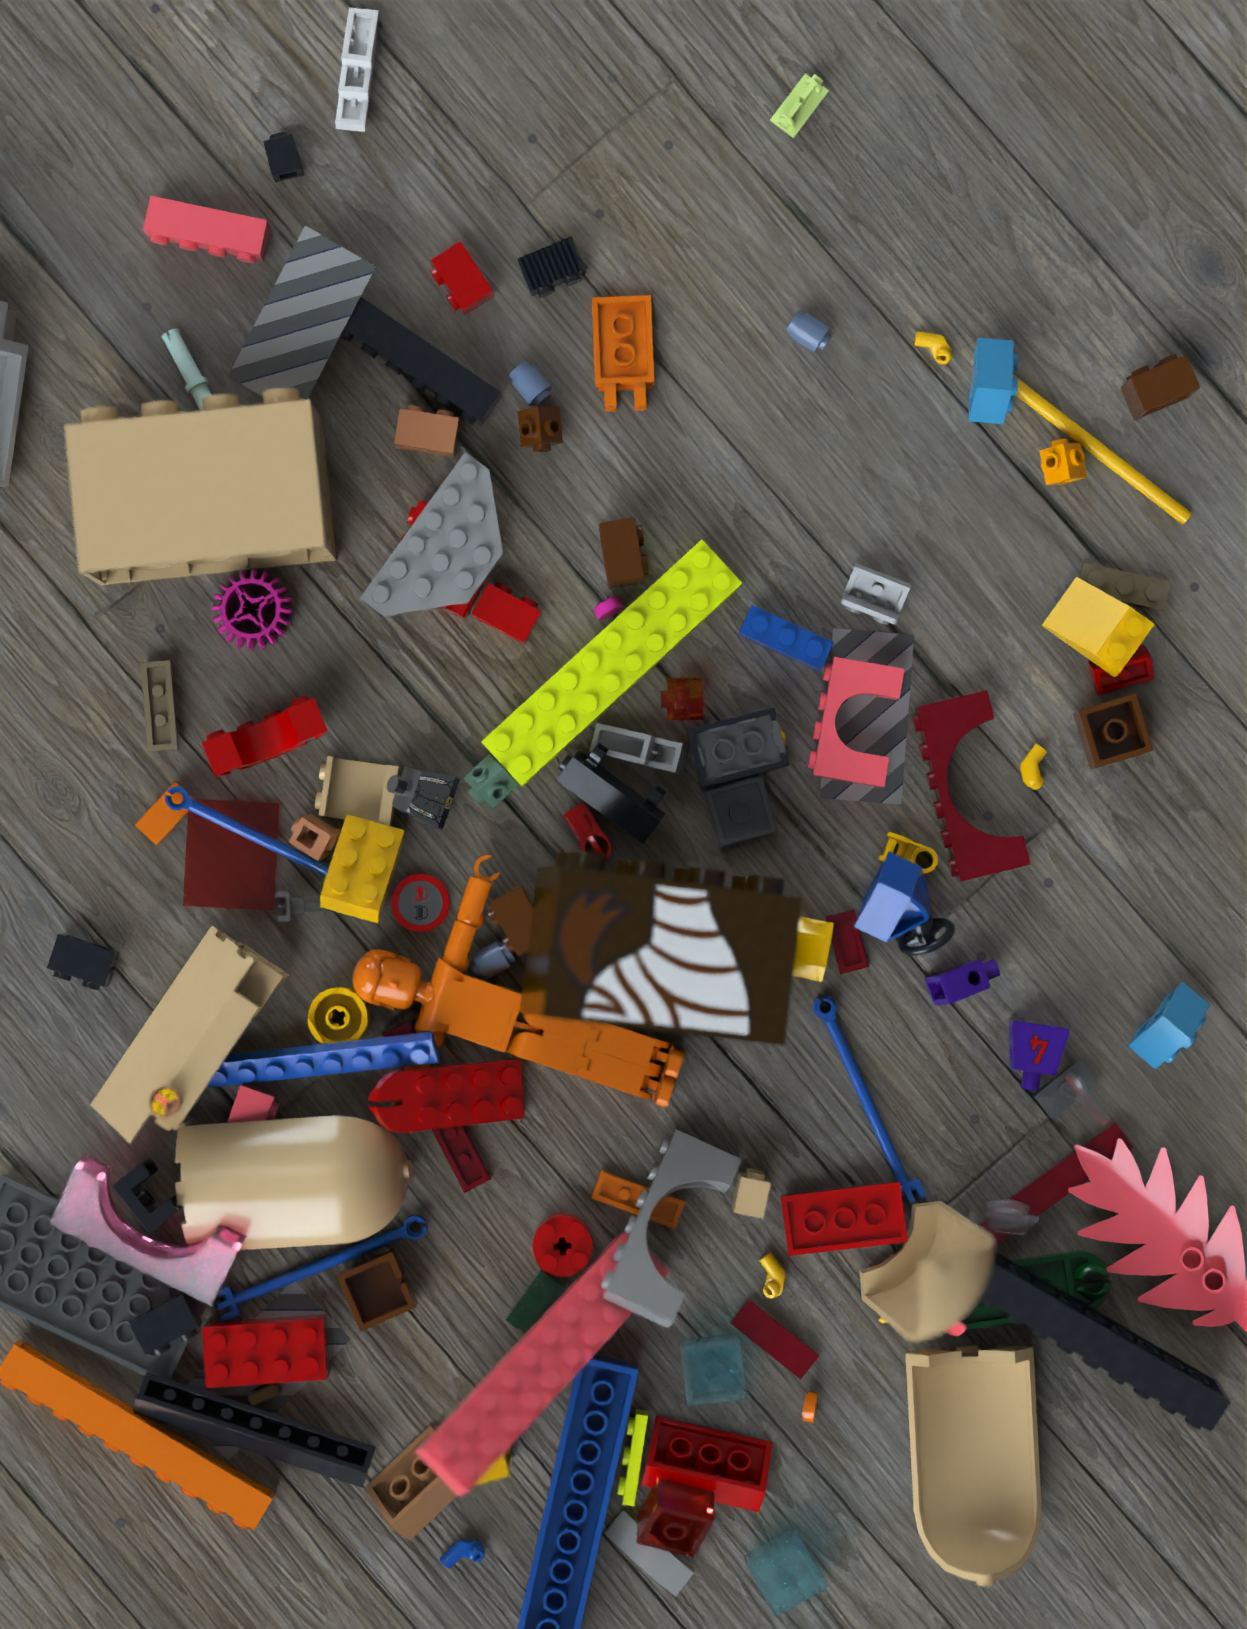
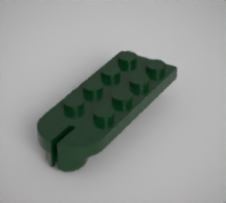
(1060, 1269)

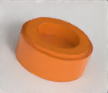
(810, 1406)

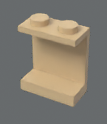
(356, 790)

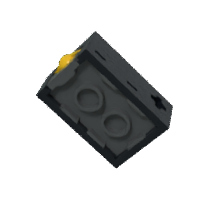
(737, 747)

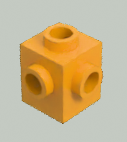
(1063, 462)

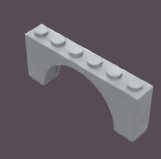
(635, 1280)

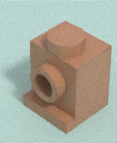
(304, 838)

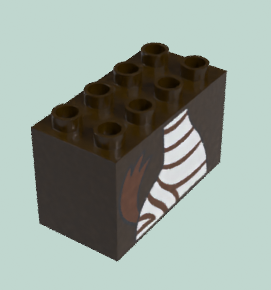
(661, 949)

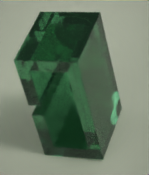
(540, 1293)

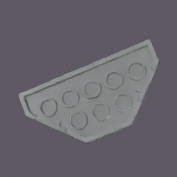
(445, 549)

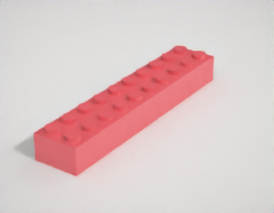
(527, 1378)

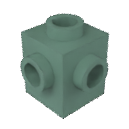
(489, 782)

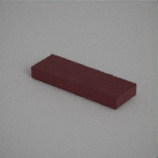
(774, 1339)

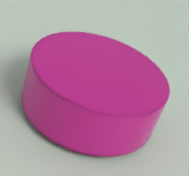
(608, 608)

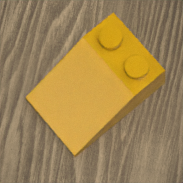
(1098, 626)

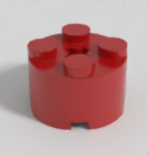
(551, 1257)

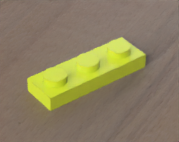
(632, 1457)

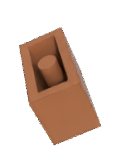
(427, 431)

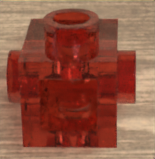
(683, 699)

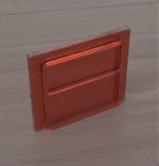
(227, 867)

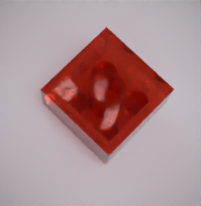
(675, 1517)

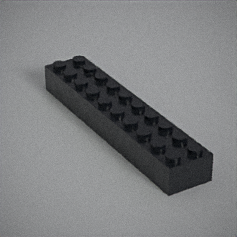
(1104, 1344)

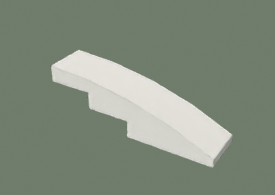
(357, 69)

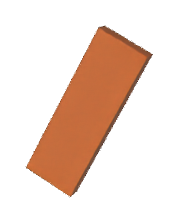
(624, 1195)

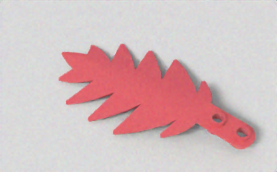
(1175, 1243)

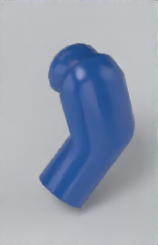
(463, 1549)

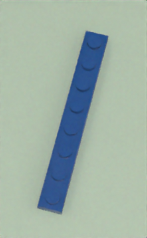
(327, 1059)

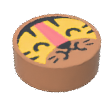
(165, 1101)

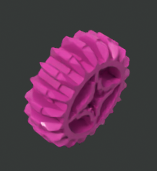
(241, 617)

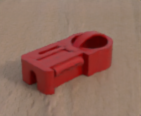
(586, 828)

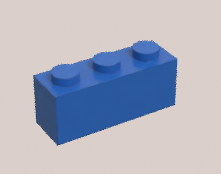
(785, 638)

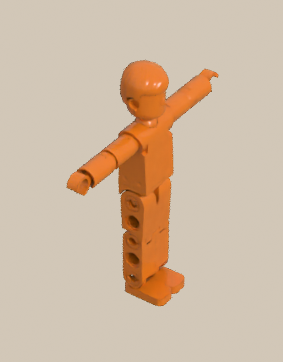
(492, 1014)

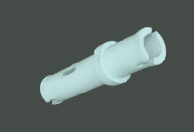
(195, 382)

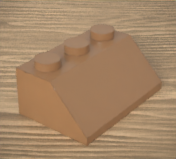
(410, 1491)

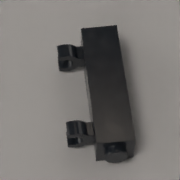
(610, 795)

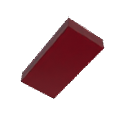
(847, 942)

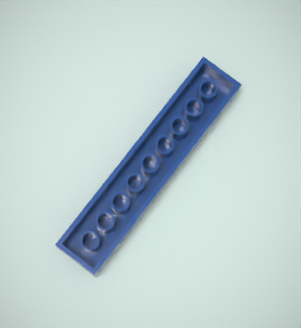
(578, 1494)

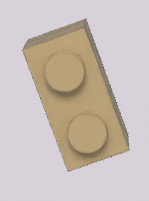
(751, 1193)

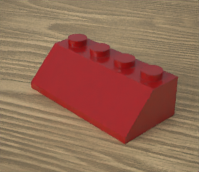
(710, 1460)

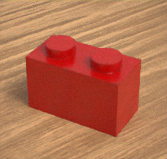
(461, 278)
(507, 613)

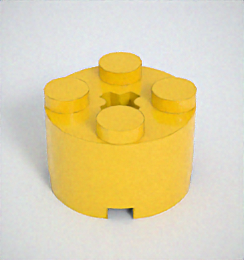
(322, 1011)

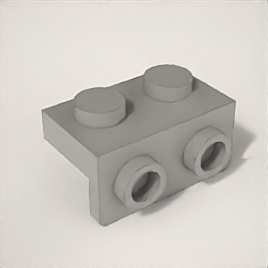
(875, 594)

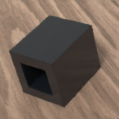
(283, 157)

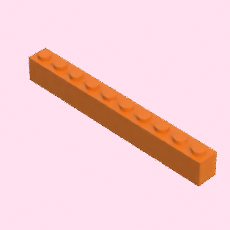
(137, 1436)

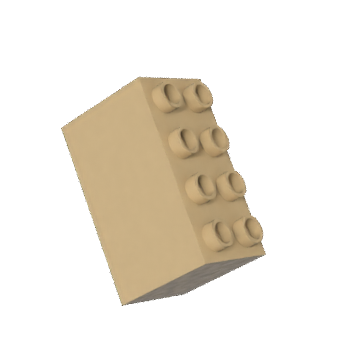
(200, 488)

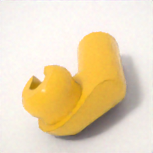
(937, 345)
(1030, 769)
(775, 1277)

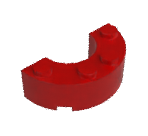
(265, 740)

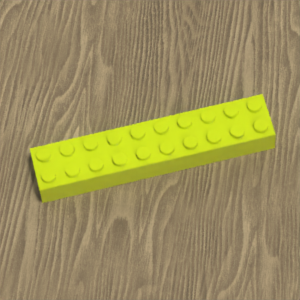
(612, 663)

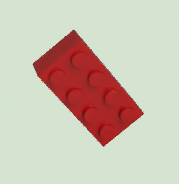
(266, 1351)

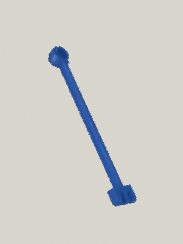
(245, 831)
(866, 1100)
(233, 1299)

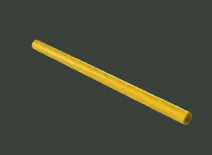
(1102, 453)

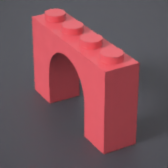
(832, 757)

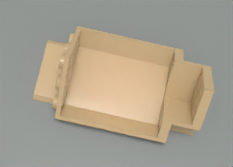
(189, 1032)

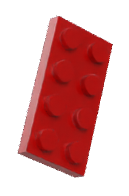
(844, 1218)

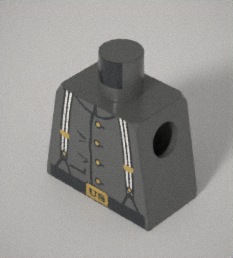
(424, 795)

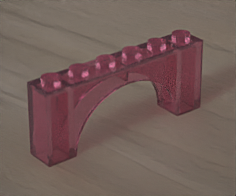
(91, 1216)

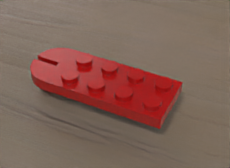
(450, 1096)

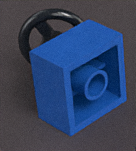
(901, 906)

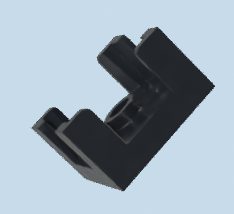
(140, 1199)

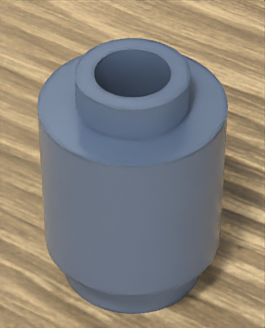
(809, 331)
(530, 384)
(491, 960)

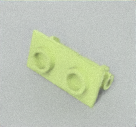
(800, 104)

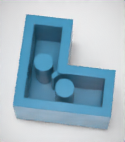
(992, 381)
(1170, 1026)

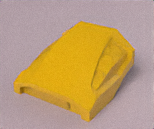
(812, 948)

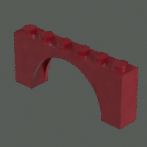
(971, 850)

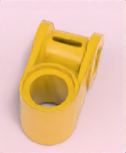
(908, 850)

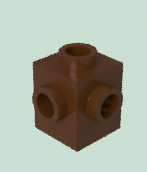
(540, 428)

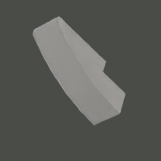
(641, 748)
(663, 1566)

